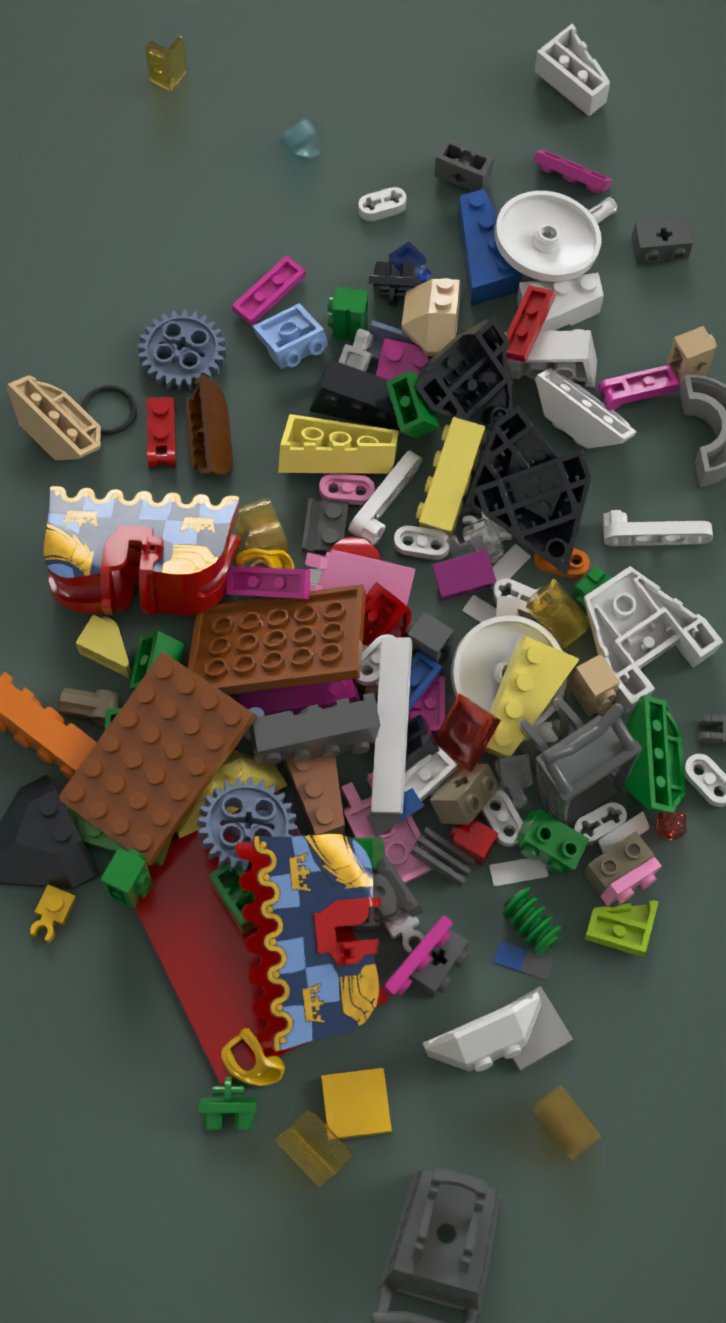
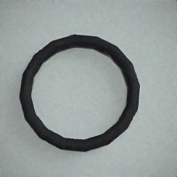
(118, 389)

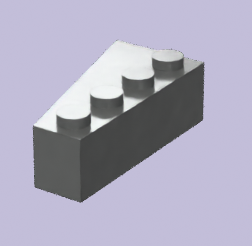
(316, 732)

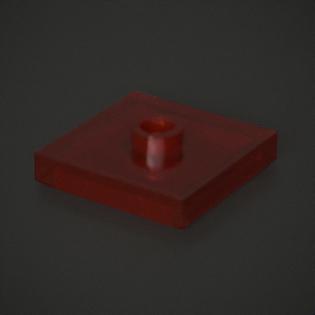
(466, 732)

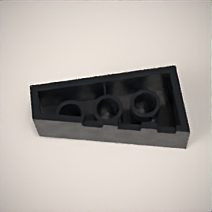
(354, 396)

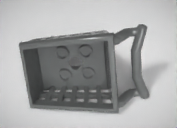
(583, 764)
(437, 1271)

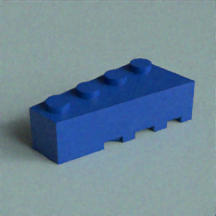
(486, 269)

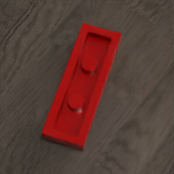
(528, 322)

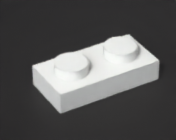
(429, 774)

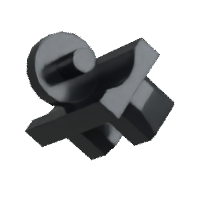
(383, 277)

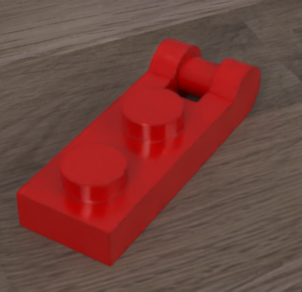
(161, 432)

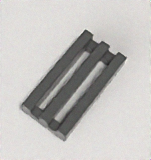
(444, 852)

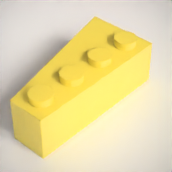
(451, 476)

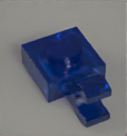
(410, 254)

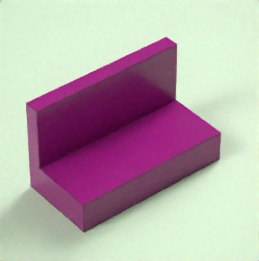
(463, 575)

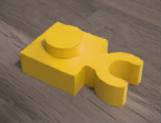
(52, 909)

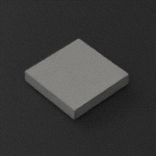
(546, 1036)

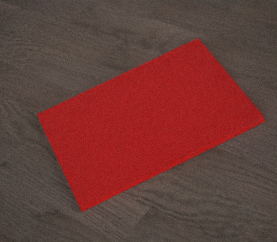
(207, 951)

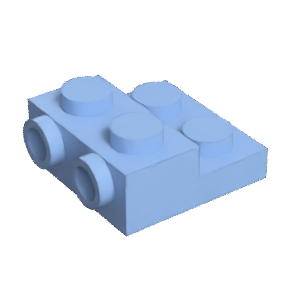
(291, 336)

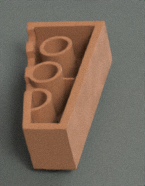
(318, 793)

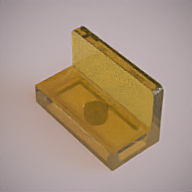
(166, 65)
(315, 1148)

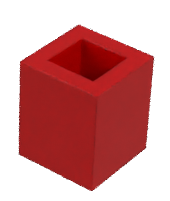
(474, 840)

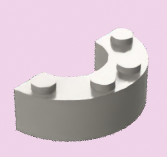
(707, 400)

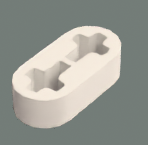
(382, 204)
(518, 590)
(596, 818)

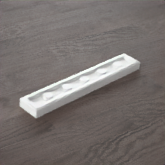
(392, 735)

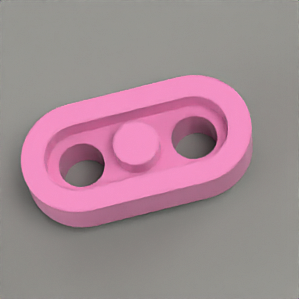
(347, 488)

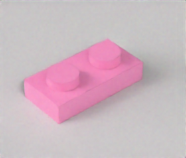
(623, 887)

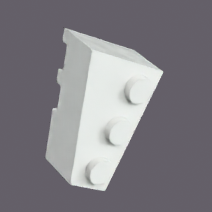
(572, 71)
(573, 302)

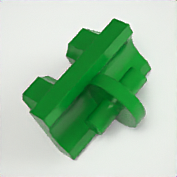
(241, 1107)

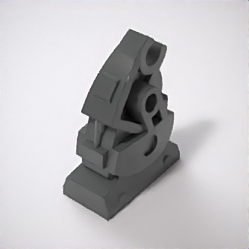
(394, 898)

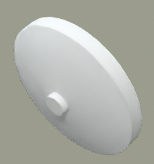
(547, 236)
(484, 656)

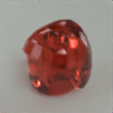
(671, 825)

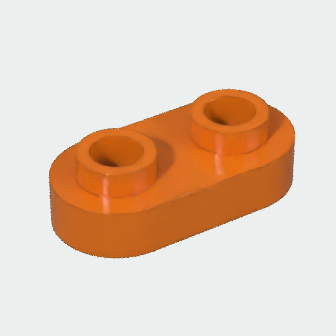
(574, 571)

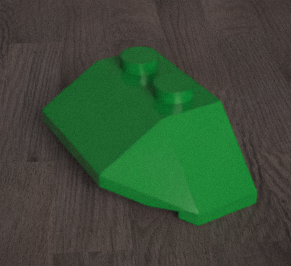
(658, 771)

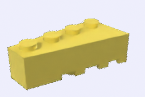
(336, 447)
(525, 691)

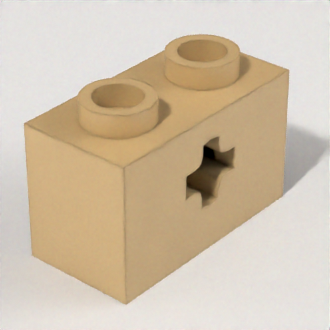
(692, 353)
(595, 686)

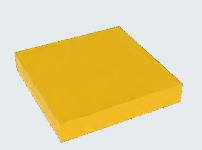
(356, 1103)

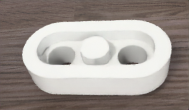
(422, 541)
(371, 660)
(711, 779)
(502, 819)

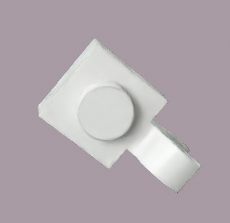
(356, 355)

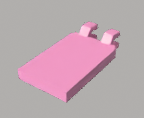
(348, 569)
(397, 839)

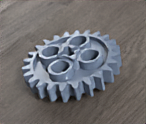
(181, 350)
(247, 799)

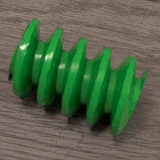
(532, 922)

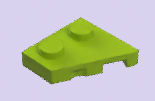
(623, 927)

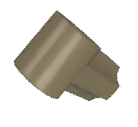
(88, 704)

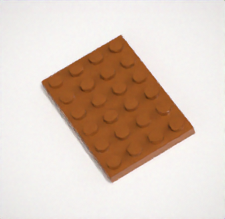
(280, 641)
(157, 757)

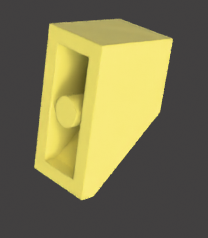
(104, 645)

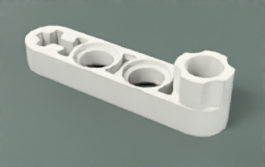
(366, 521)
(620, 532)

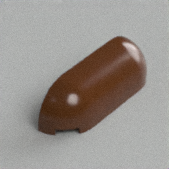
(208, 429)

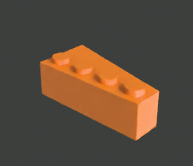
(42, 728)

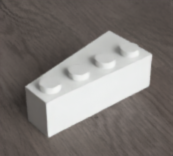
(564, 351)

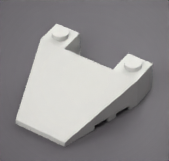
(638, 624)

